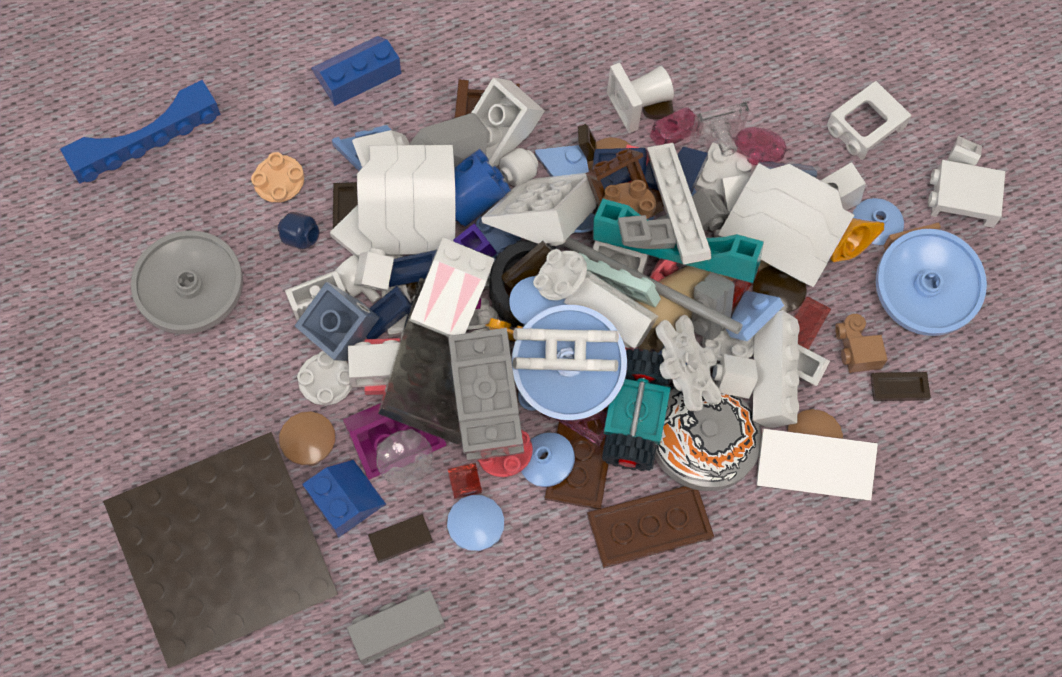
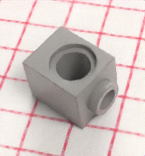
(710, 209)

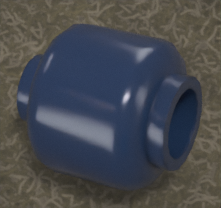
(298, 230)

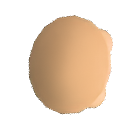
(278, 178)

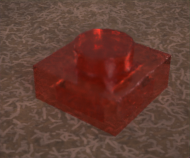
(464, 480)

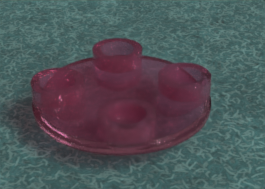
(760, 145)

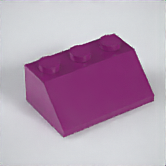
(370, 429)

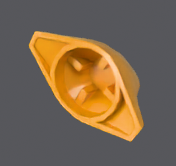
(858, 237)

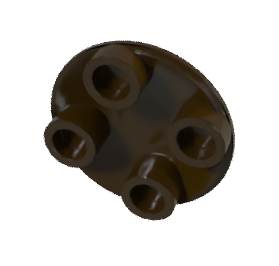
(780, 284)

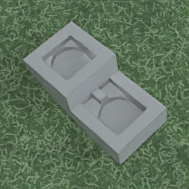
(646, 234)

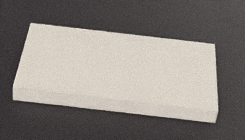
(816, 464)

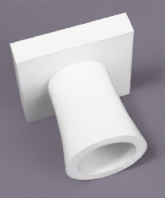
(630, 96)

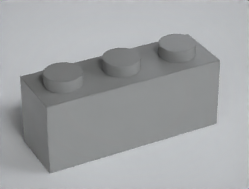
(395, 626)

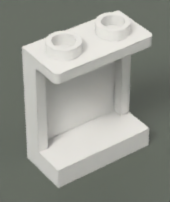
(967, 191)

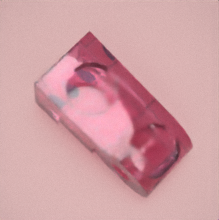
(673, 127)

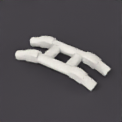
(579, 362)

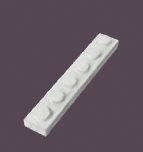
(679, 204)

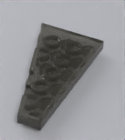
(422, 382)

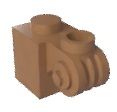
(860, 351)

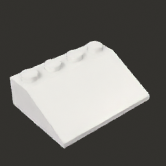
(544, 208)

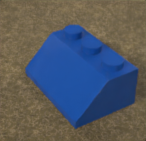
(358, 69)

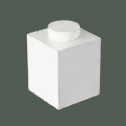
(374, 270)
(735, 375)

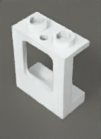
(884, 104)

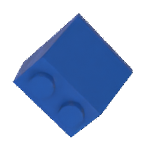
(343, 496)

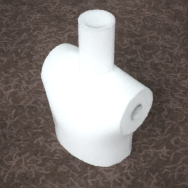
(347, 274)

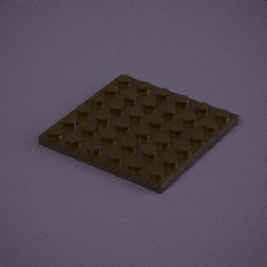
(220, 549)

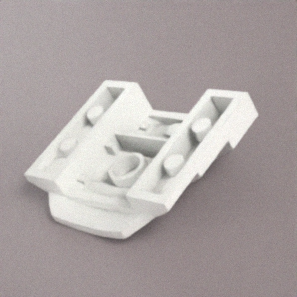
(407, 197)
(793, 216)

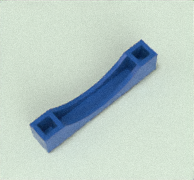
(94, 156)

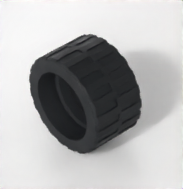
(502, 264)

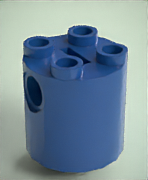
(477, 187)

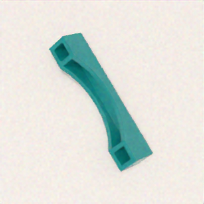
(730, 255)

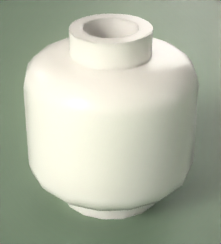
(518, 166)

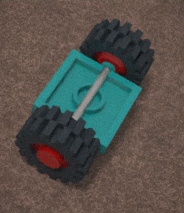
(637, 413)

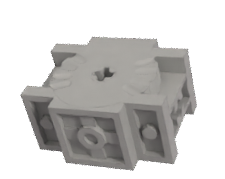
(486, 394)

